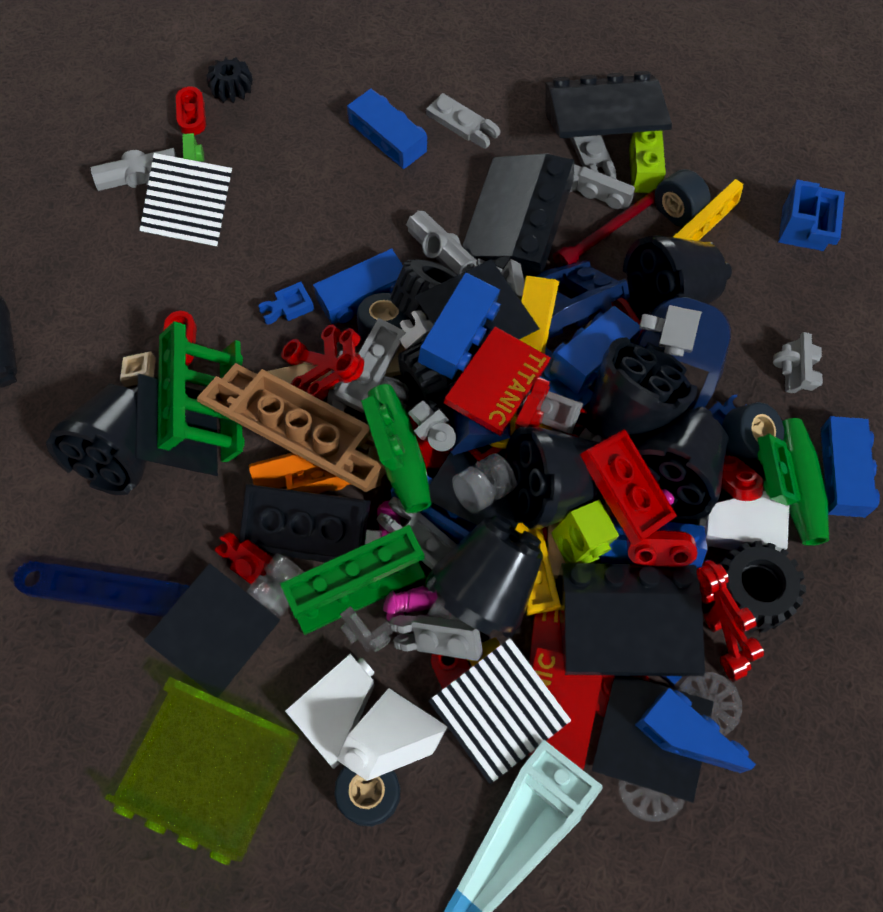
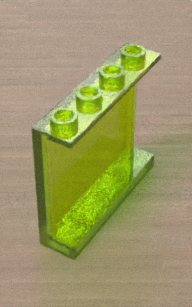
(205, 772)

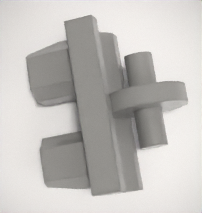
(797, 362)
(433, 427)

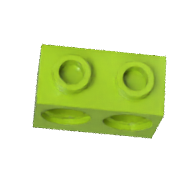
(647, 160)
(585, 534)

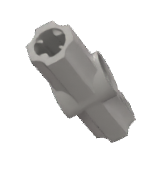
(131, 170)
(439, 244)

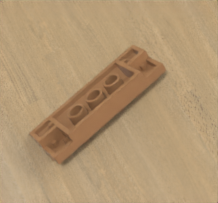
(297, 423)

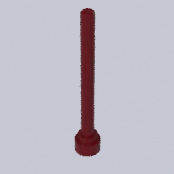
(570, 254)

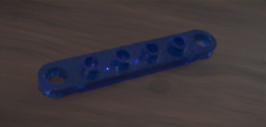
(100, 588)

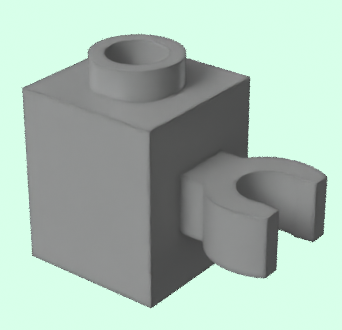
(676, 330)

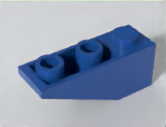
(683, 731)

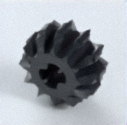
(229, 79)

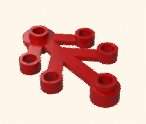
(345, 367)
(730, 618)

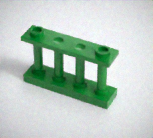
(174, 400)
(355, 579)

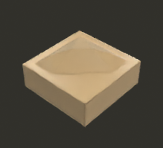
(132, 365)

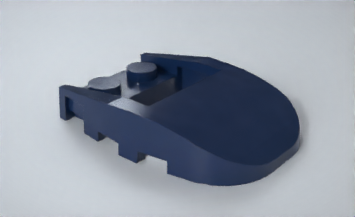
(594, 290)
(709, 345)

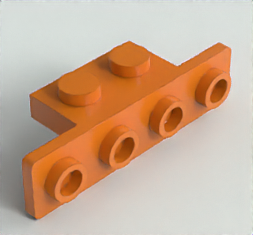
(294, 473)

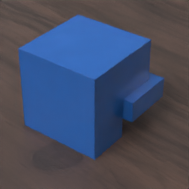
(811, 216)

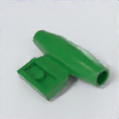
(397, 447)
(796, 480)

